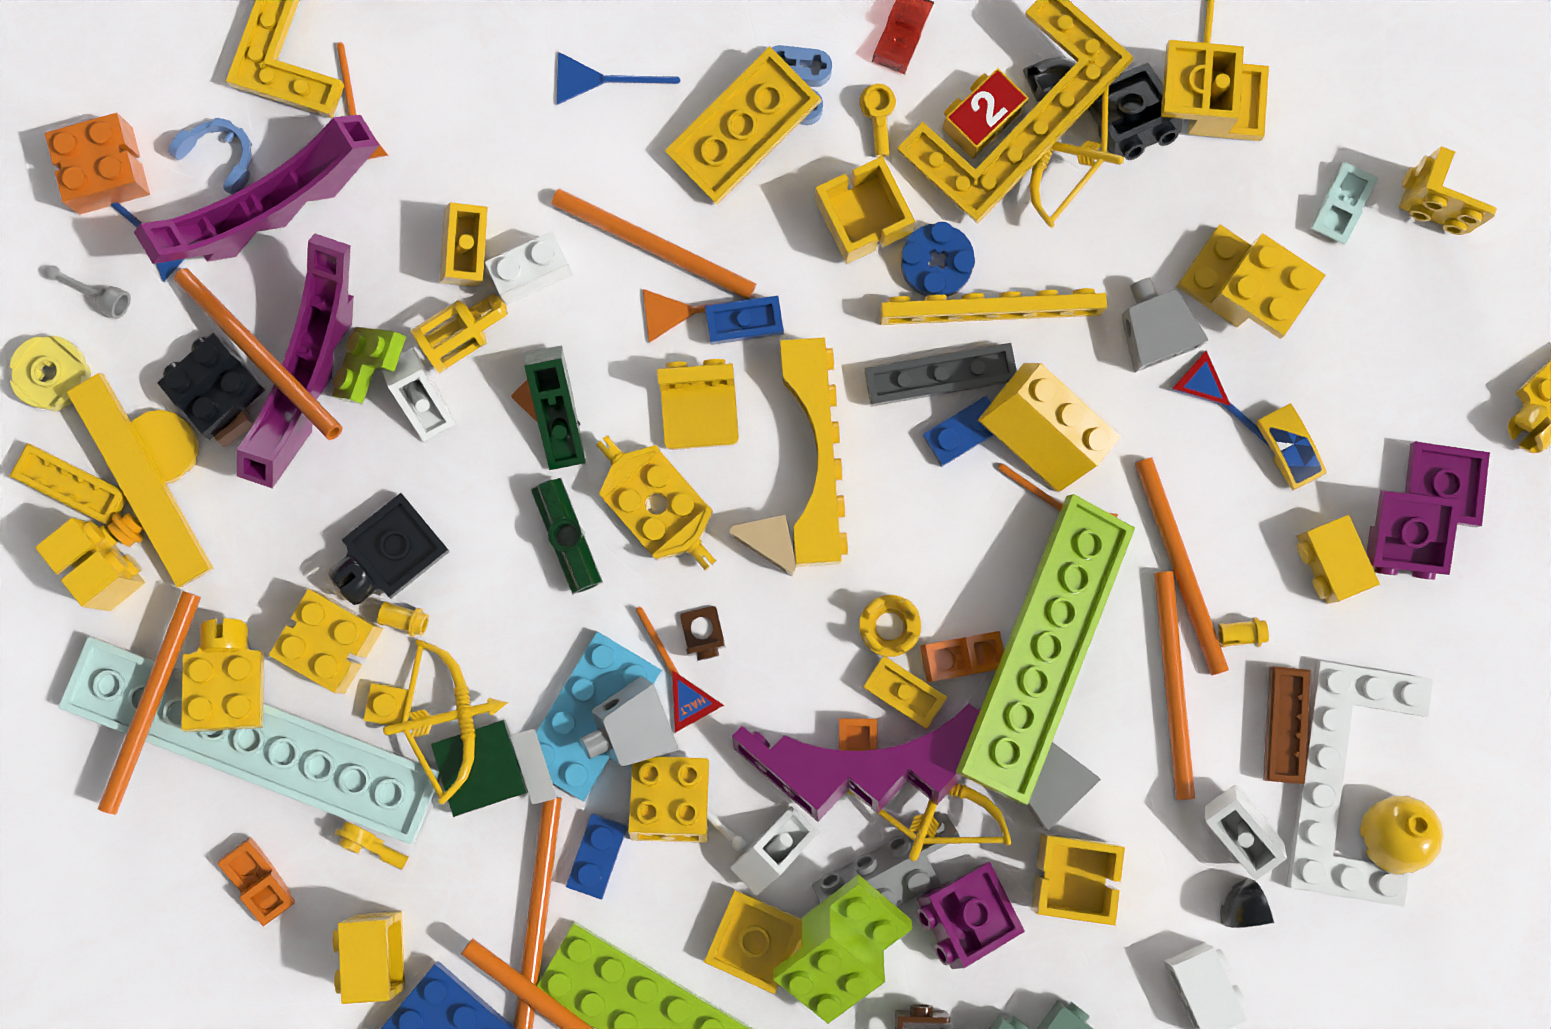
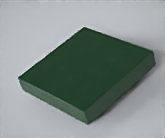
(493, 774)

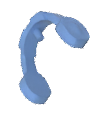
(186, 140)

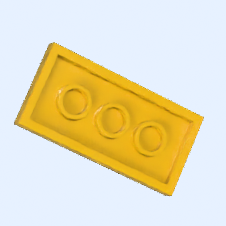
(743, 125)

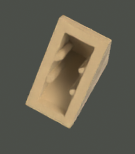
(768, 539)

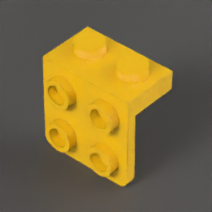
(1430, 200)
(698, 404)

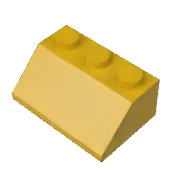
(1048, 426)

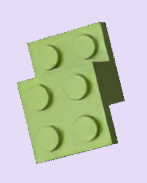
(842, 949)

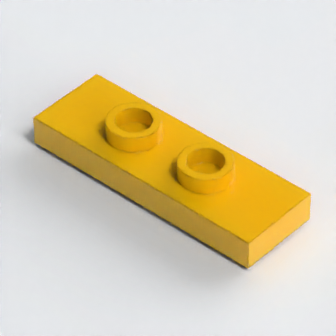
(68, 484)

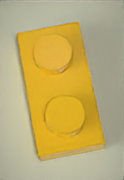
(904, 692)

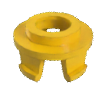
(911, 625)

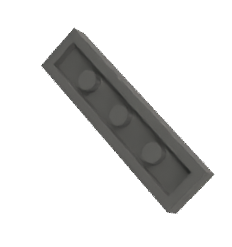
(940, 374)

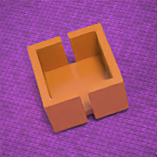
(93, 166)

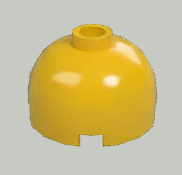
(1402, 834)

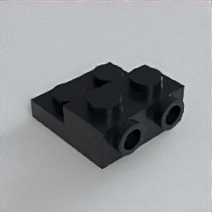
(1135, 114)
(210, 385)

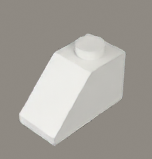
(418, 396)
(774, 850)

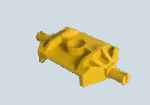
(646, 473)

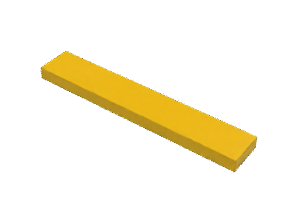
(140, 480)

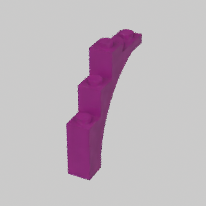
(267, 204)
(319, 327)

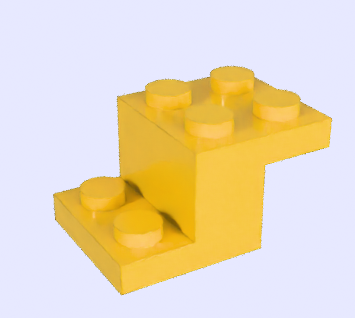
(1215, 90)
(1251, 281)

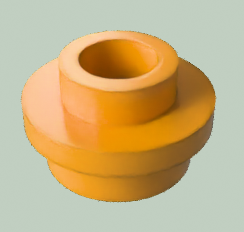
(126, 529)

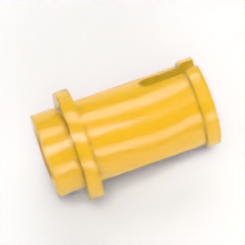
(402, 618)
(1243, 633)

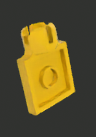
(1535, 412)
(222, 680)
(754, 940)

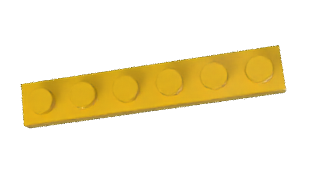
(1007, 307)

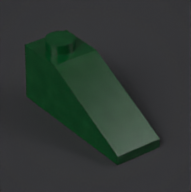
(554, 407)

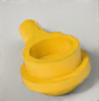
(877, 104)
(354, 838)

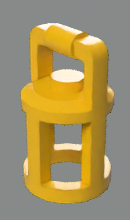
(472, 328)

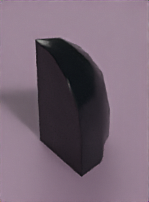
(1046, 75)
(1246, 906)

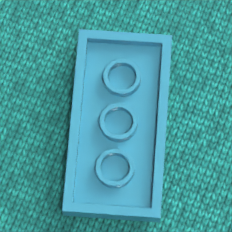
(598, 675)

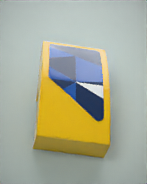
(1293, 447)

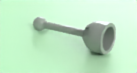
(110, 300)

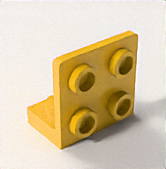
(669, 800)

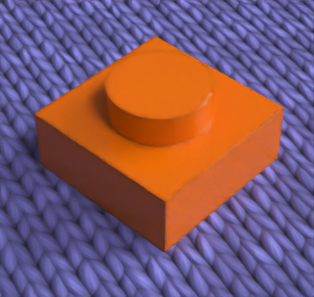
(857, 734)

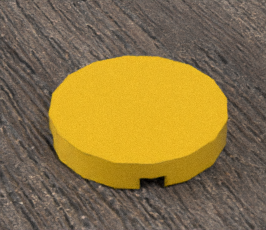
(169, 442)

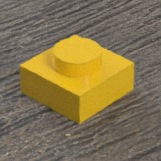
(385, 704)

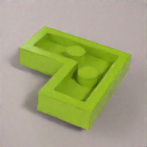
(366, 351)

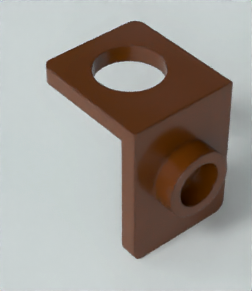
(707, 647)
(920, 1014)

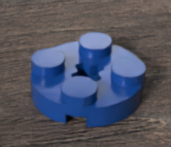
(939, 239)

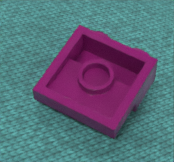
(1413, 534)
(969, 917)

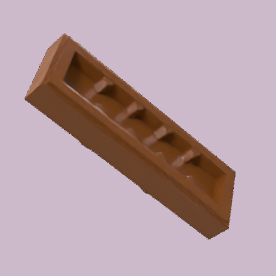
(1287, 725)

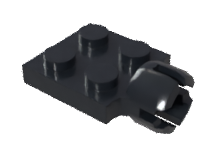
(386, 552)

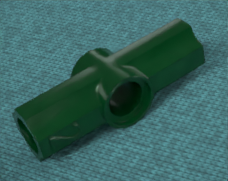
(556, 514)

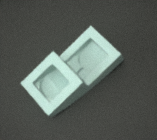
(1344, 203)

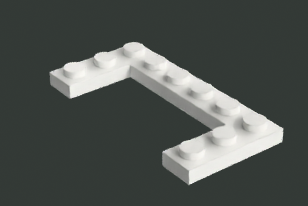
(1318, 804)

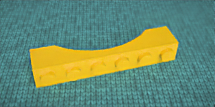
(806, 376)

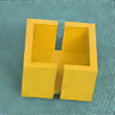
(867, 212)
(100, 572)
(324, 640)
(1076, 879)
(369, 957)

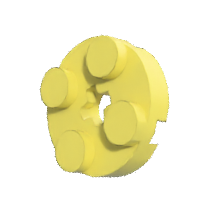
(28, 373)

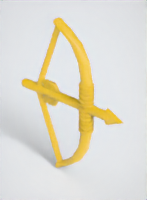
(1086, 155)
(422, 721)
(927, 824)

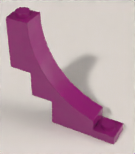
(821, 776)

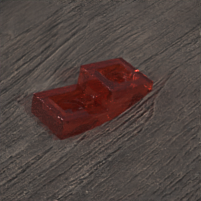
(902, 34)

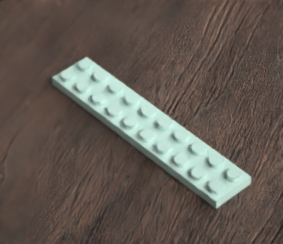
(283, 756)

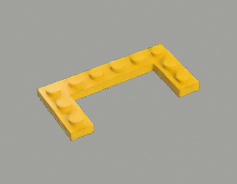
(1097, 66)
(261, 73)

